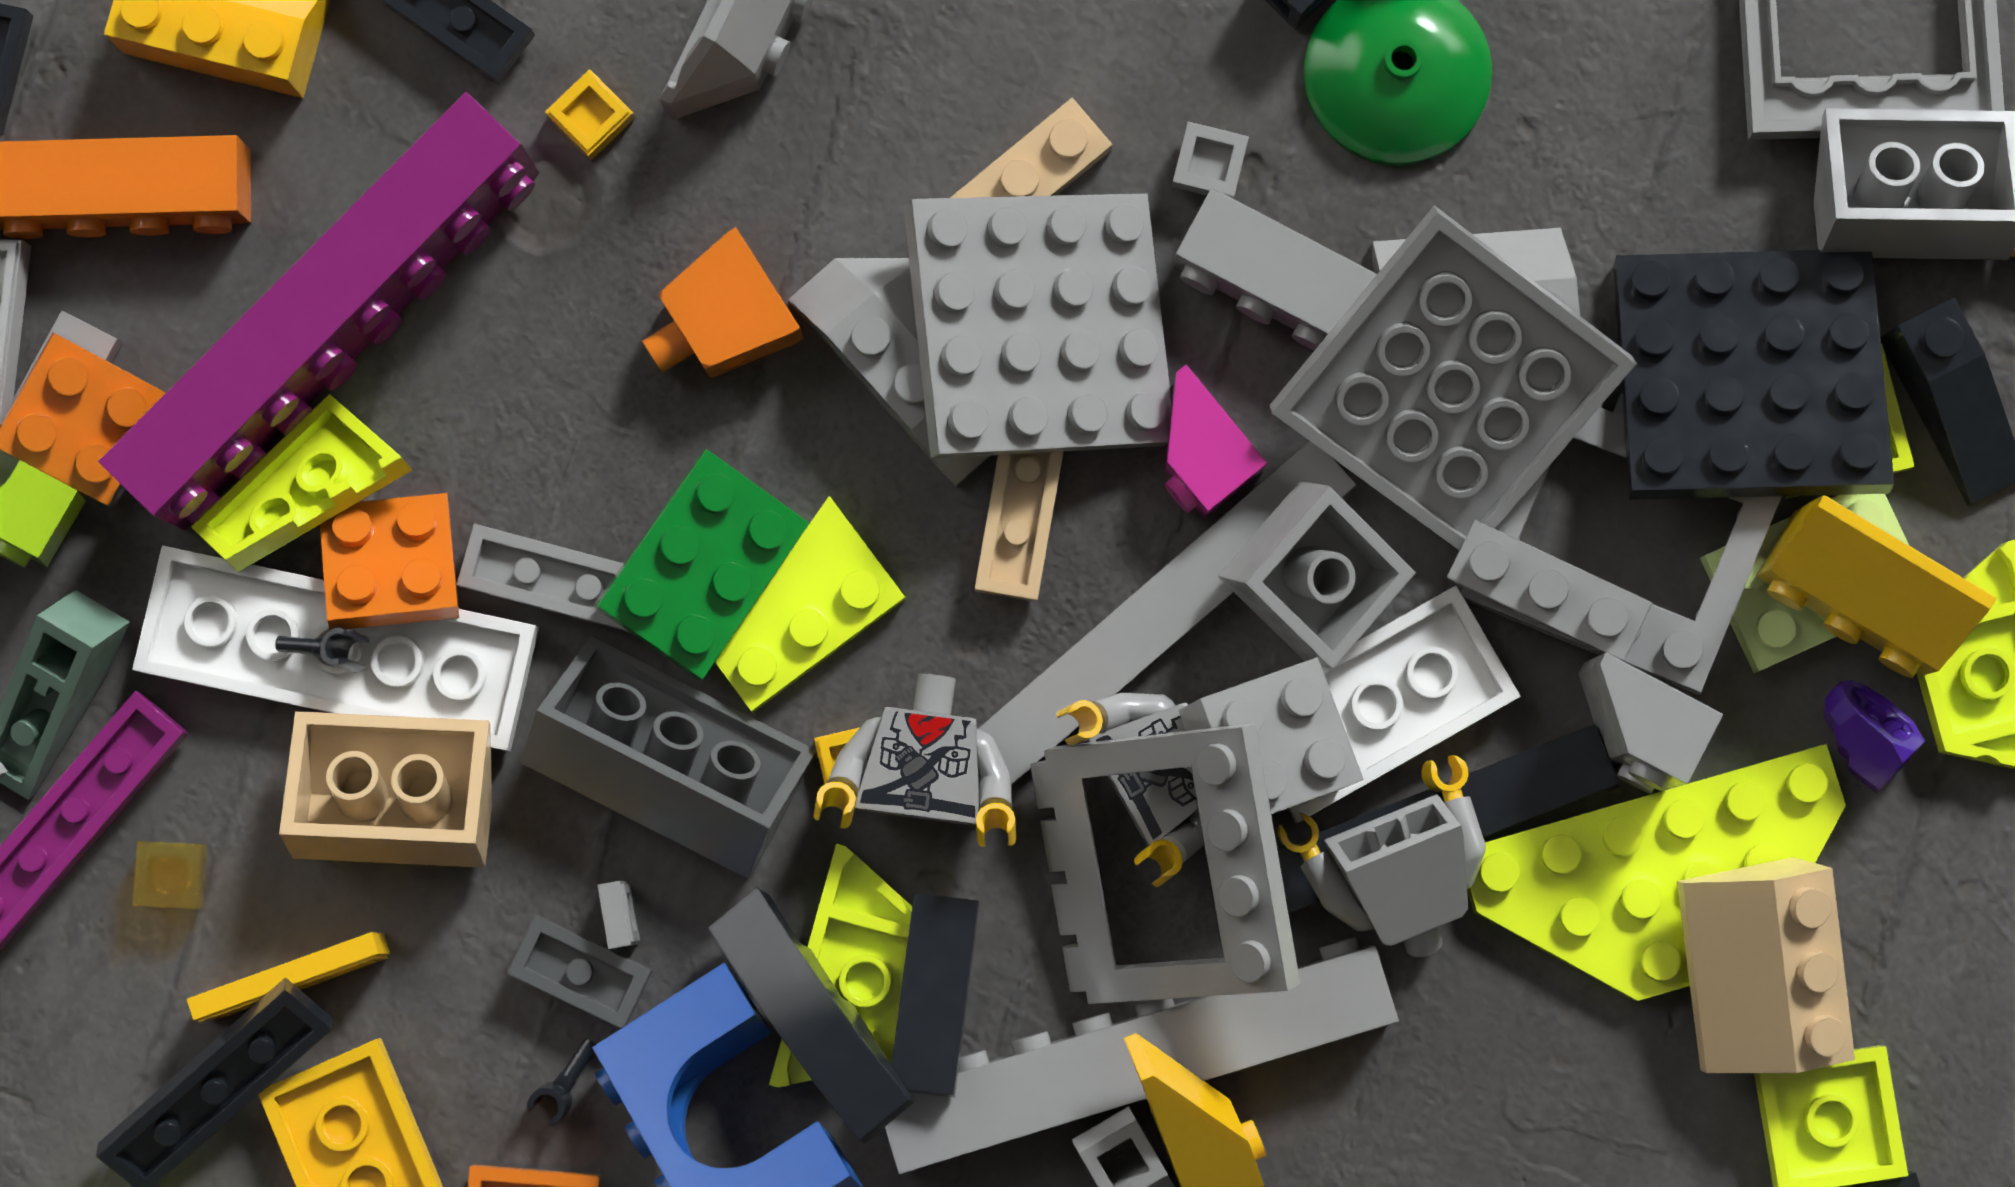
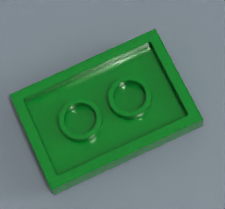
(702, 564)

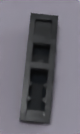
(811, 1015)

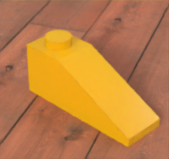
(1196, 1123)

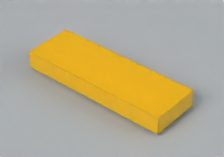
(301, 972)

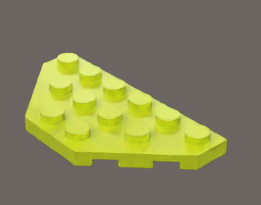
(1606, 880)

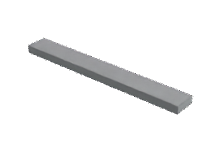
(1148, 619)

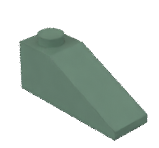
(53, 686)

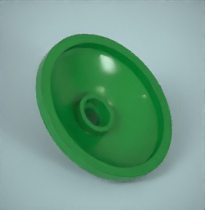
(1389, 111)

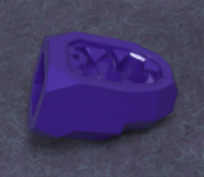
(1870, 733)

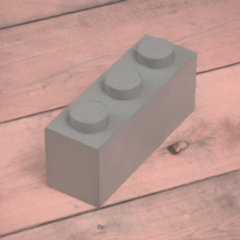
(1268, 269)

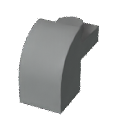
(1121, 1154)

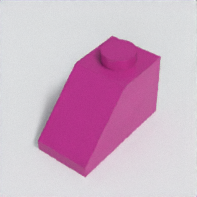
(1205, 449)

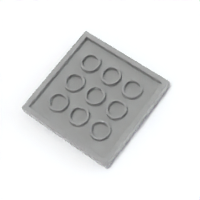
(1038, 324)
(1452, 381)

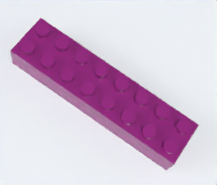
(323, 314)

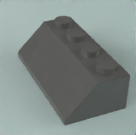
(666, 756)

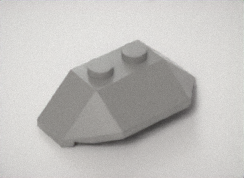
(730, 52)
(870, 323)

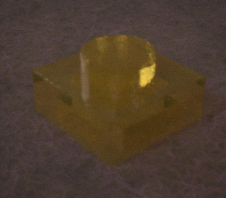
(169, 875)

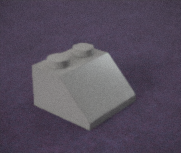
(1646, 724)

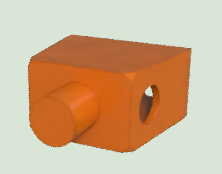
(722, 312)

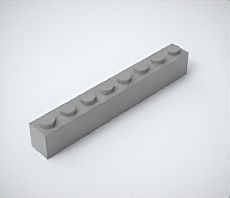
(1094, 1071)

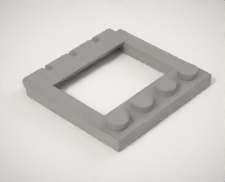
(1795, 106)
(1667, 643)
(1238, 853)

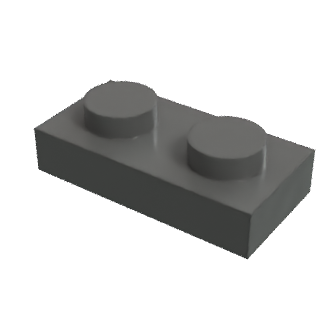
(580, 971)

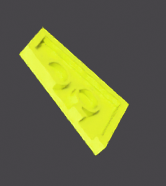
(299, 485)
(809, 610)

